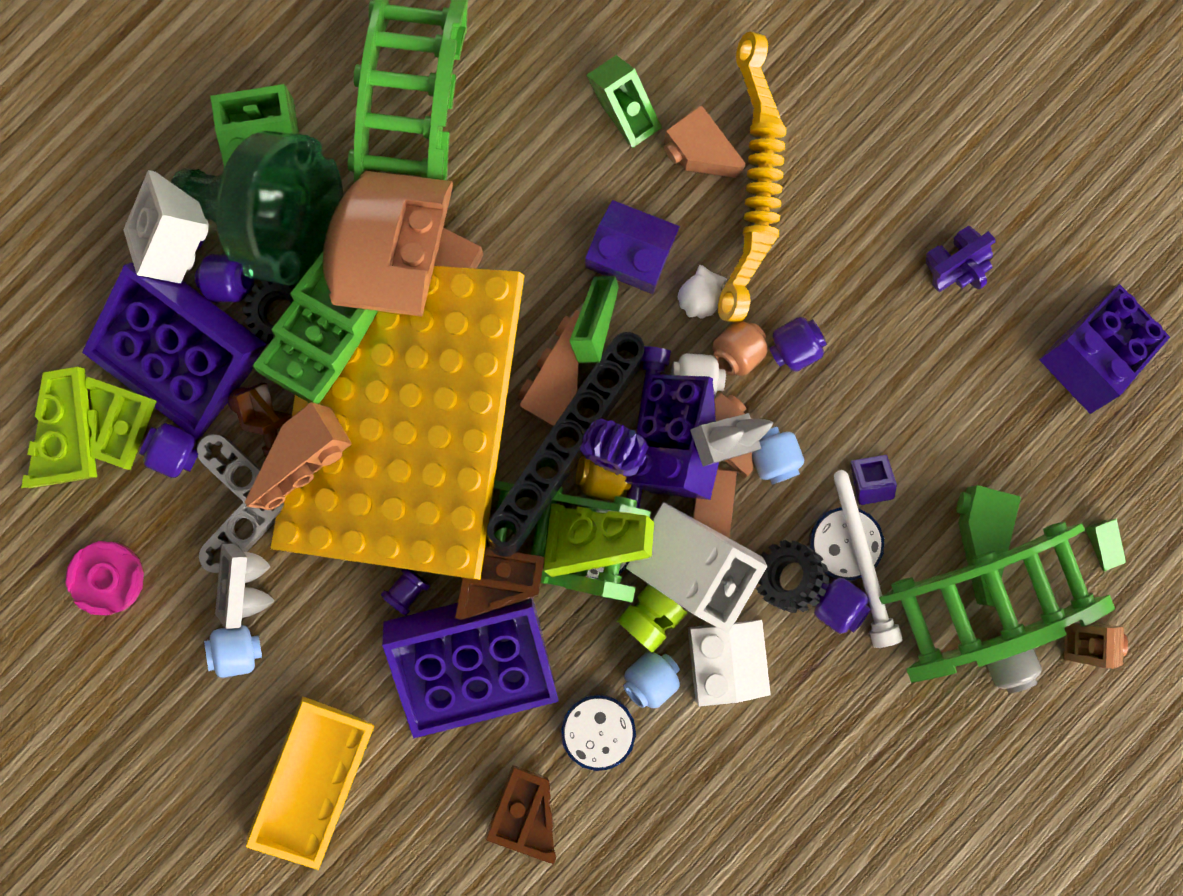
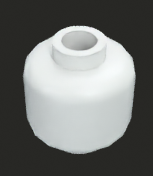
(700, 365)

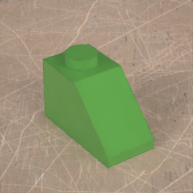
(624, 100)

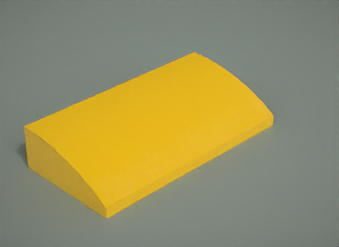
(309, 784)

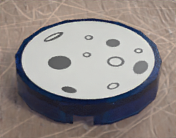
(833, 543)
(598, 732)

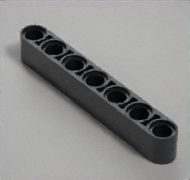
(563, 459)

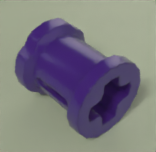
(405, 591)

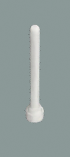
(884, 631)

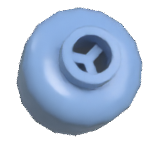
(778, 456)
(232, 651)
(652, 680)

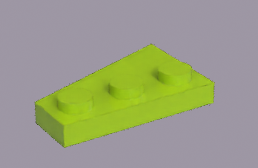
(62, 431)
(593, 540)

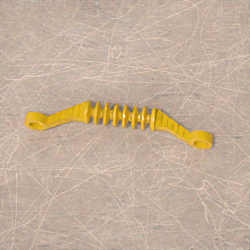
(767, 126)

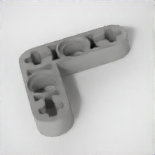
(260, 518)

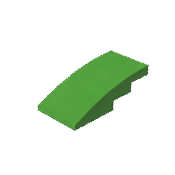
(313, 339)

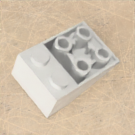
(699, 568)

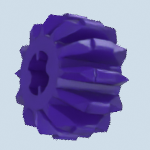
(614, 447)

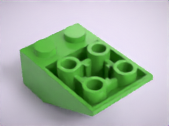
(249, 112)

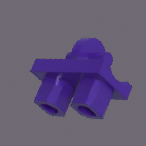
(964, 266)

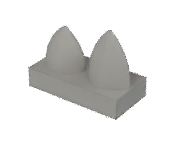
(729, 438)
(233, 598)

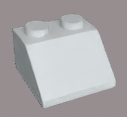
(164, 230)
(729, 664)

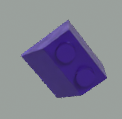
(631, 246)

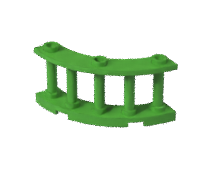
(439, 85)
(608, 581)
(1014, 636)

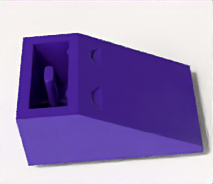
(1105, 350)
(668, 414)

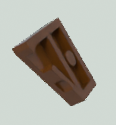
(501, 583)
(524, 816)

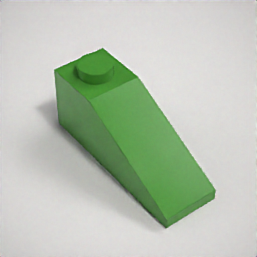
(986, 526)

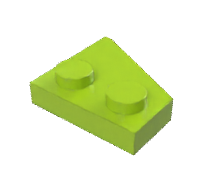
(116, 422)

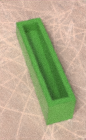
(594, 320)

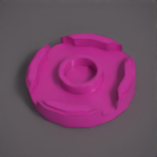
(104, 578)

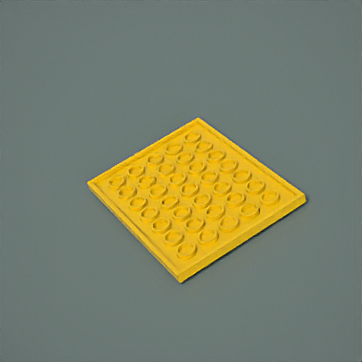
(424, 434)

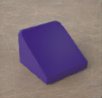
(873, 479)

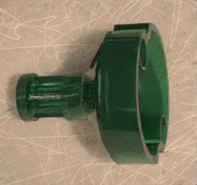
(270, 203)

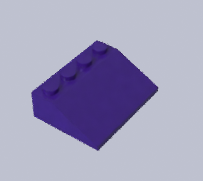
(172, 348)
(468, 668)

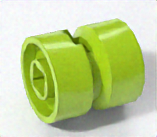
(651, 617)

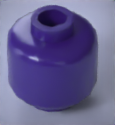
(222, 279)
(798, 344)
(169, 450)
(842, 606)

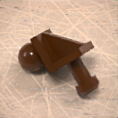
(257, 413)

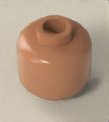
(740, 348)

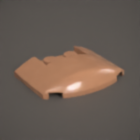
(385, 242)

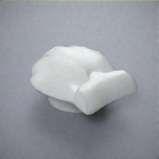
(701, 293)

